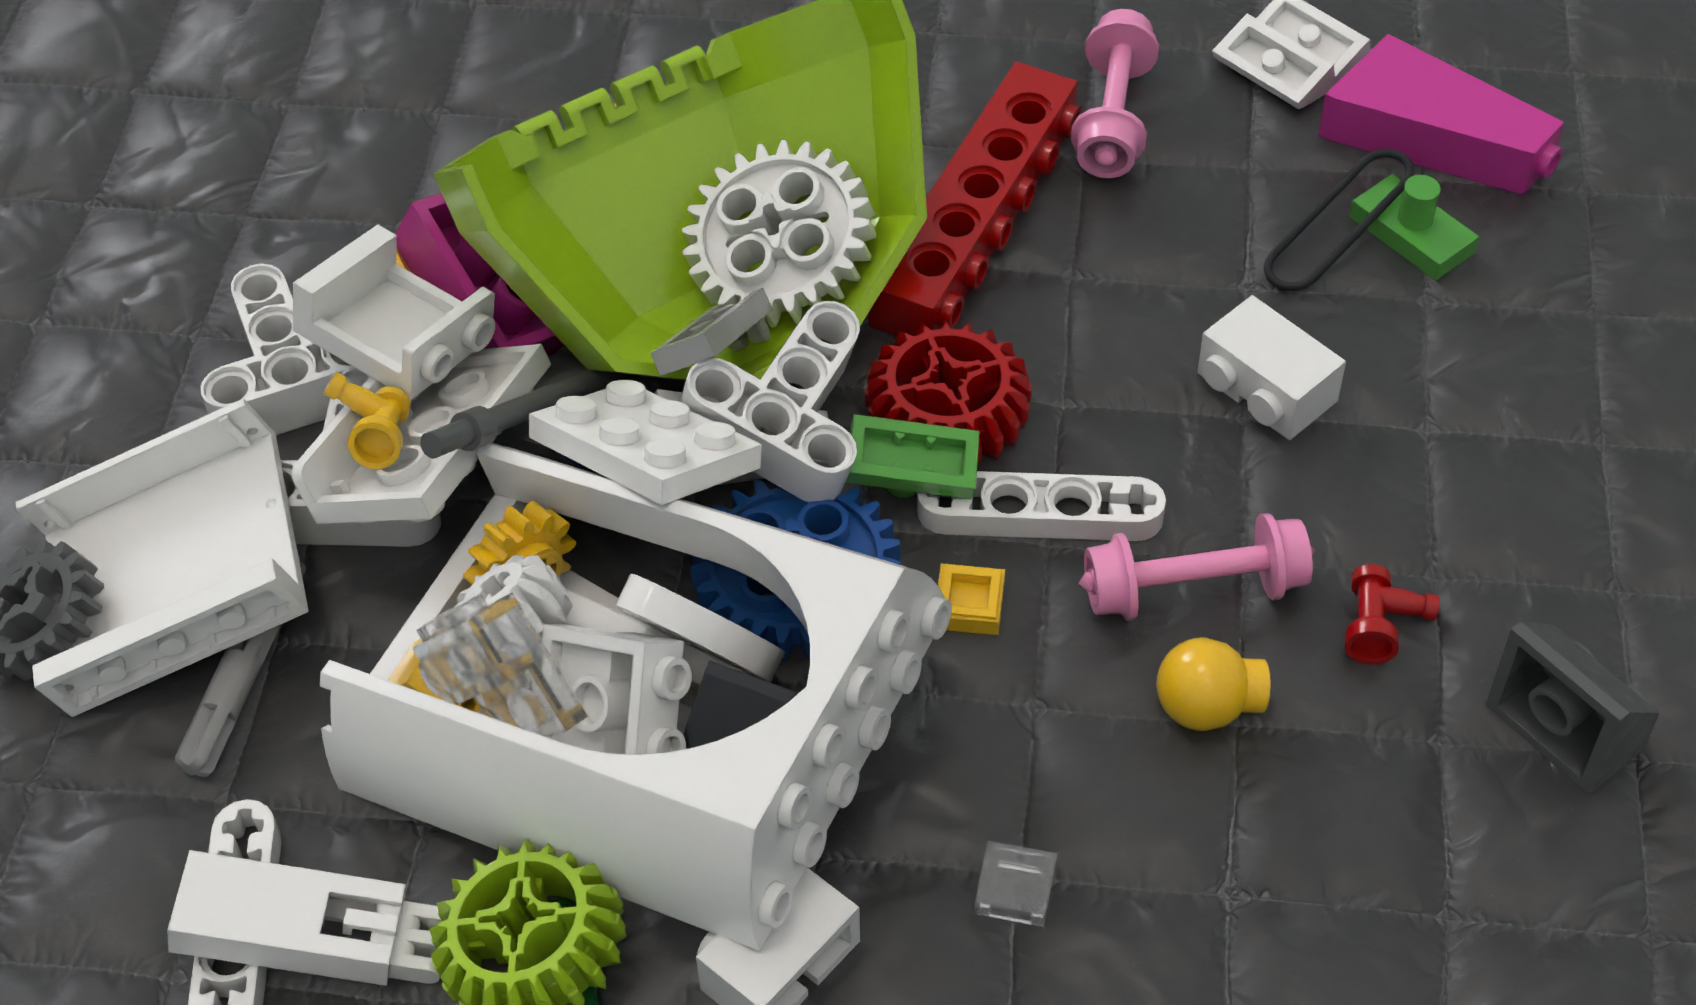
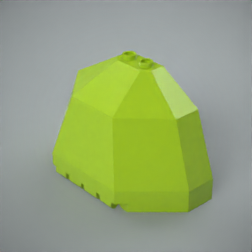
(597, 211)

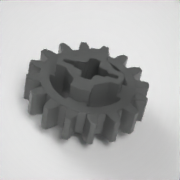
(44, 605)

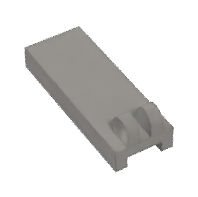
(714, 332)

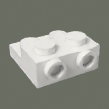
(625, 686)

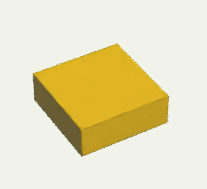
(974, 597)

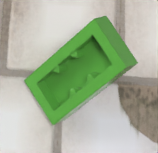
(1416, 225)
(914, 457)

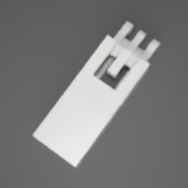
(276, 916)

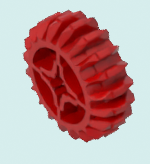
(953, 382)

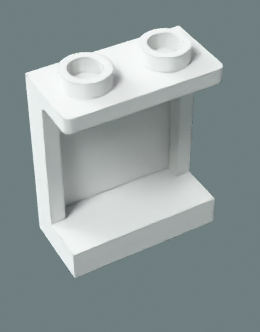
(388, 317)

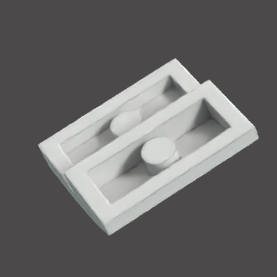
(1292, 50)

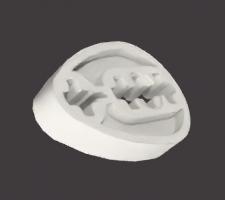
(699, 627)

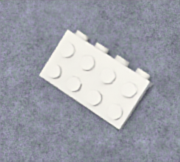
(415, 485)

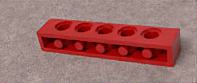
(978, 199)

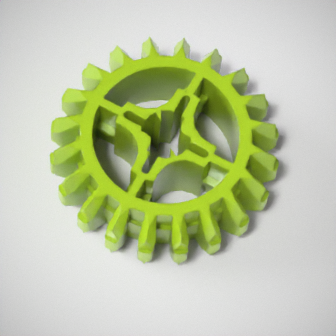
(507, 917)

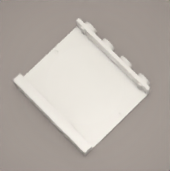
(188, 553)

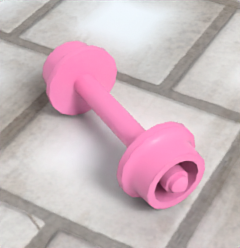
(1108, 135)
(1279, 554)

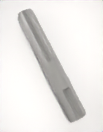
(223, 703)

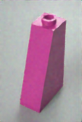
(1440, 119)

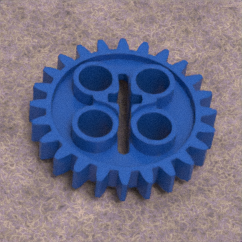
(841, 523)

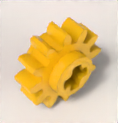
(529, 534)

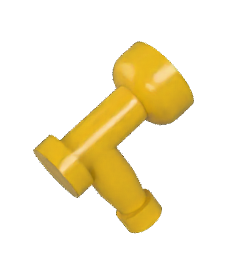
(376, 437)

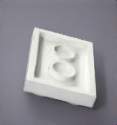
(645, 441)

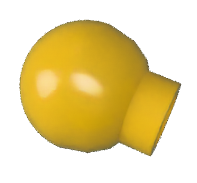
(1210, 684)

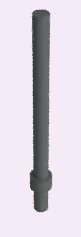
(480, 425)

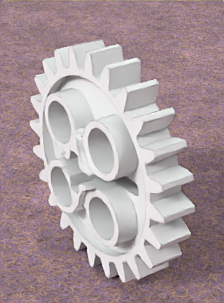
(780, 230)

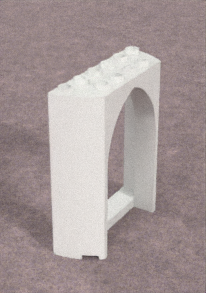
(687, 831)

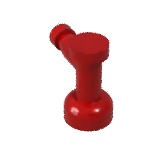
(1371, 636)

